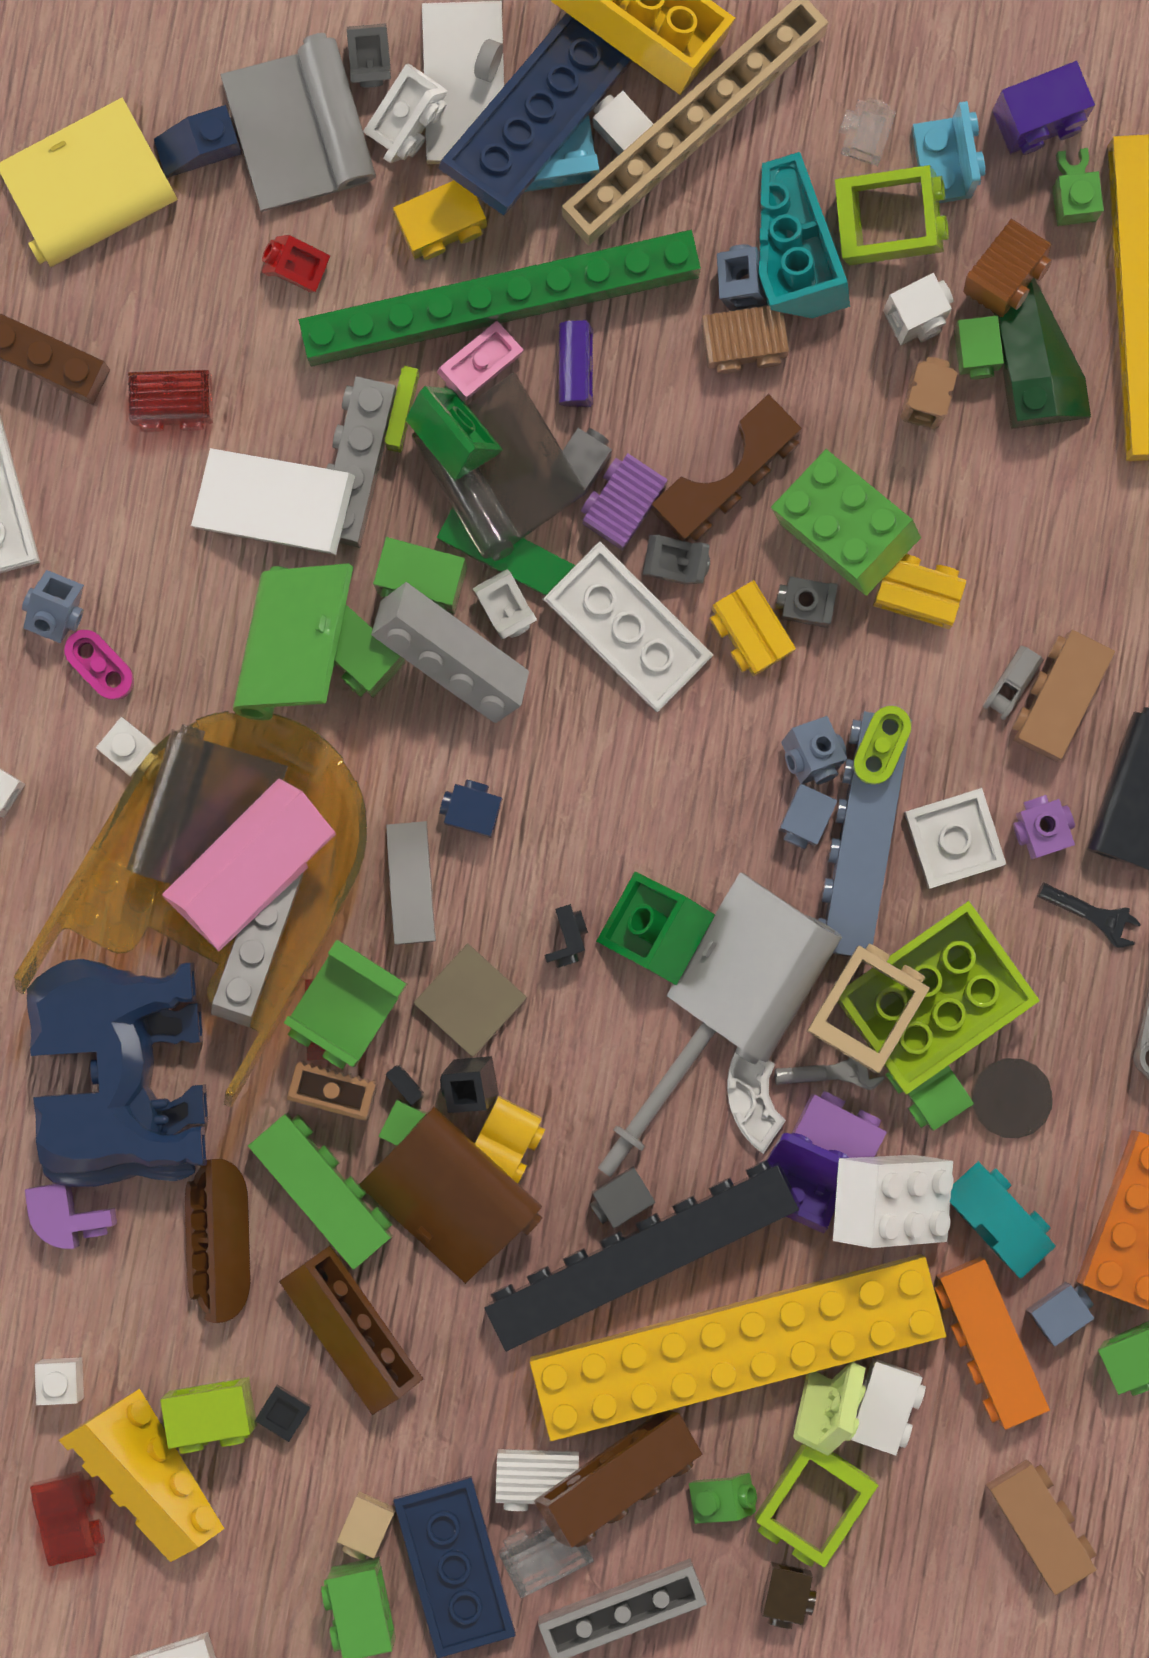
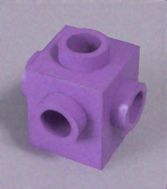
(1059, 825)

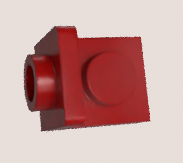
(295, 262)

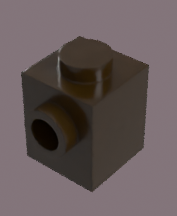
(787, 1595)

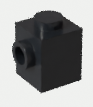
(469, 1084)

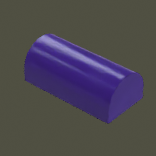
(575, 364)

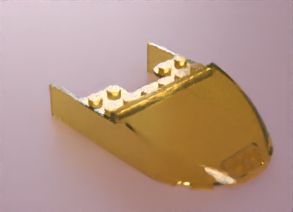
(118, 905)

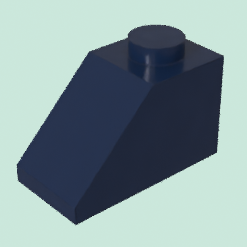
(197, 142)

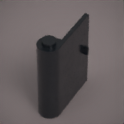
(1124, 816)

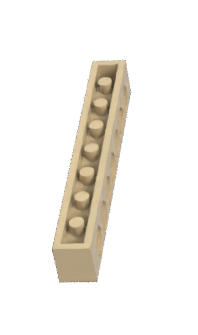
(694, 119)

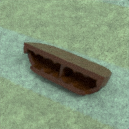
(218, 1240)

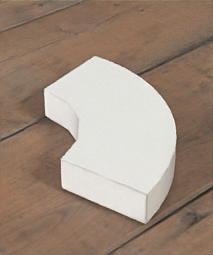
(751, 1101)

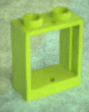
(850, 217)
(838, 1467)

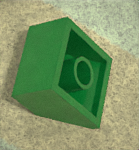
(655, 927)

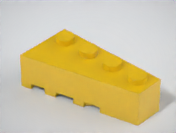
(132, 1457)

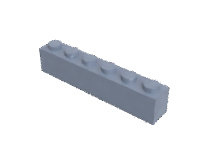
(862, 847)

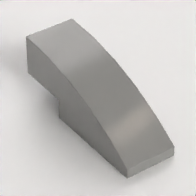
(410, 883)

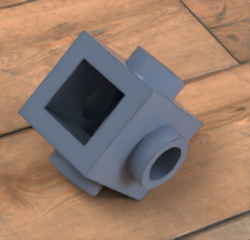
(48, 613)
(814, 751)

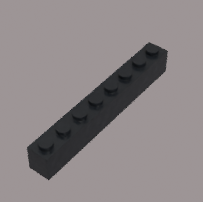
(641, 1256)

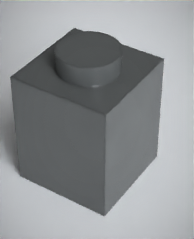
(621, 1198)

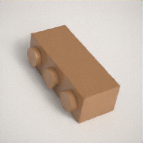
(1062, 694)
(1043, 1526)

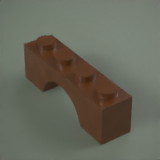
(52, 360)
(690, 504)

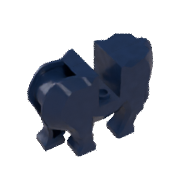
(124, 1126)

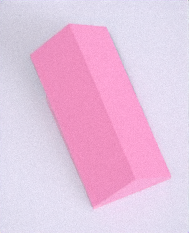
(250, 863)

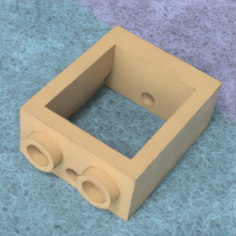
(846, 1044)

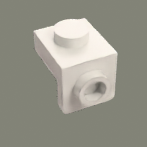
(505, 605)

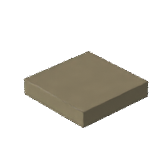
(470, 1000)

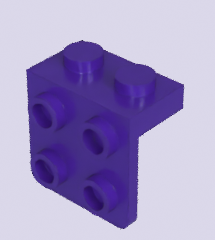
(812, 1177)

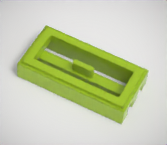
(402, 404)

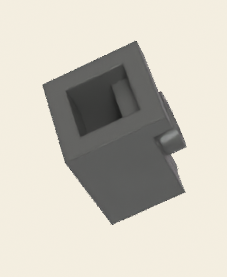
(818, 613)

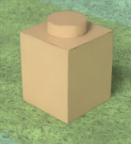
(365, 1526)

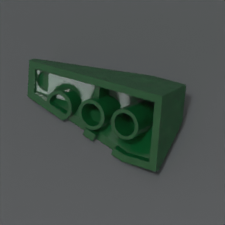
(1039, 366)

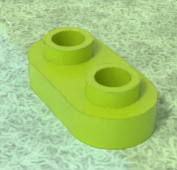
(881, 745)

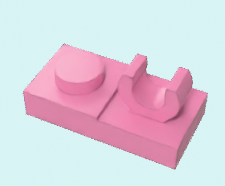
(480, 361)

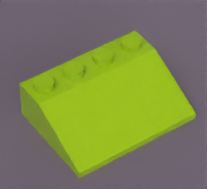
(969, 997)

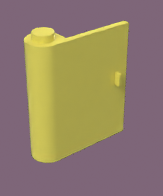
(86, 183)

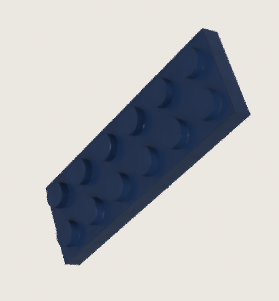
(534, 114)

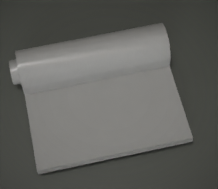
(299, 125)
(754, 968)

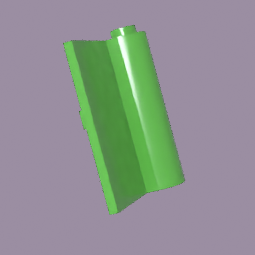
(292, 639)

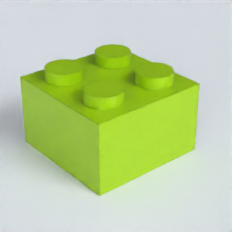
(208, 1414)

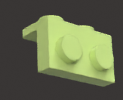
(830, 1408)

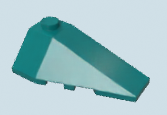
(796, 248)

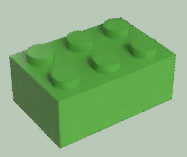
(846, 522)

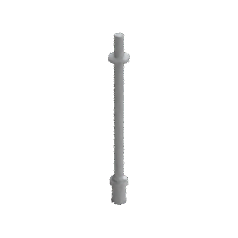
(630, 1135)

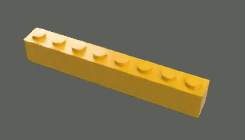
(1130, 229)

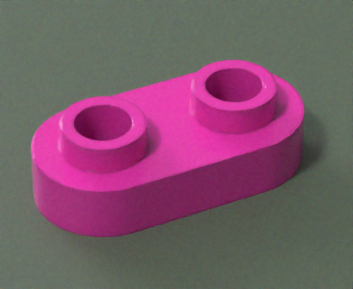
(100, 665)

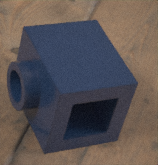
(471, 808)

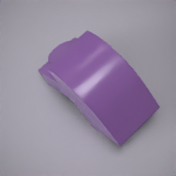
(54, 1216)

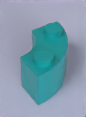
(1000, 1220)

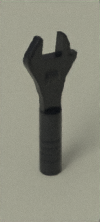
(1108, 921)

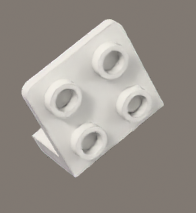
(405, 113)

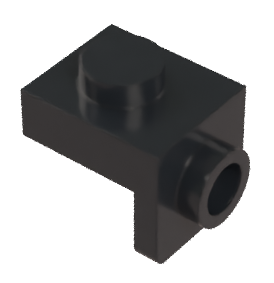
(572, 927)

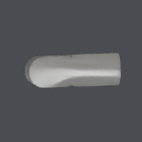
(1016, 677)

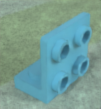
(951, 152)
(572, 163)

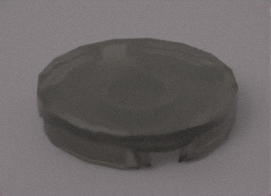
(1012, 1098)

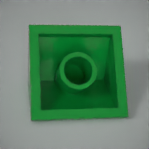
(451, 431)

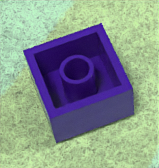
(1043, 108)

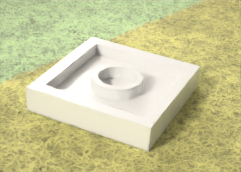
(955, 838)

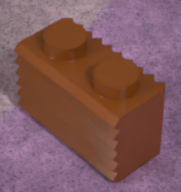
(1007, 268)

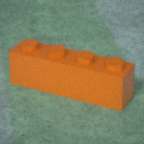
(991, 1342)

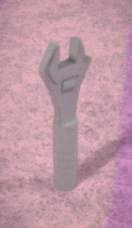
(847, 1071)

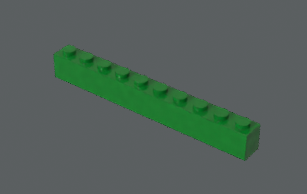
(500, 298)

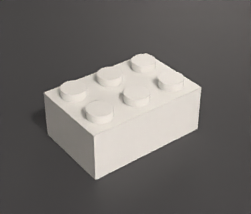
(893, 1200)

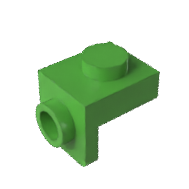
(723, 1499)

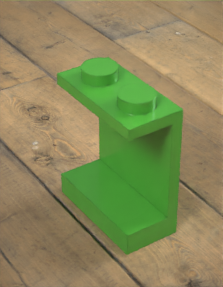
(345, 1005)

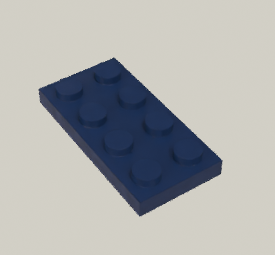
(454, 1567)

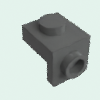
(369, 54)
(676, 560)

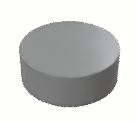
(488, 60)

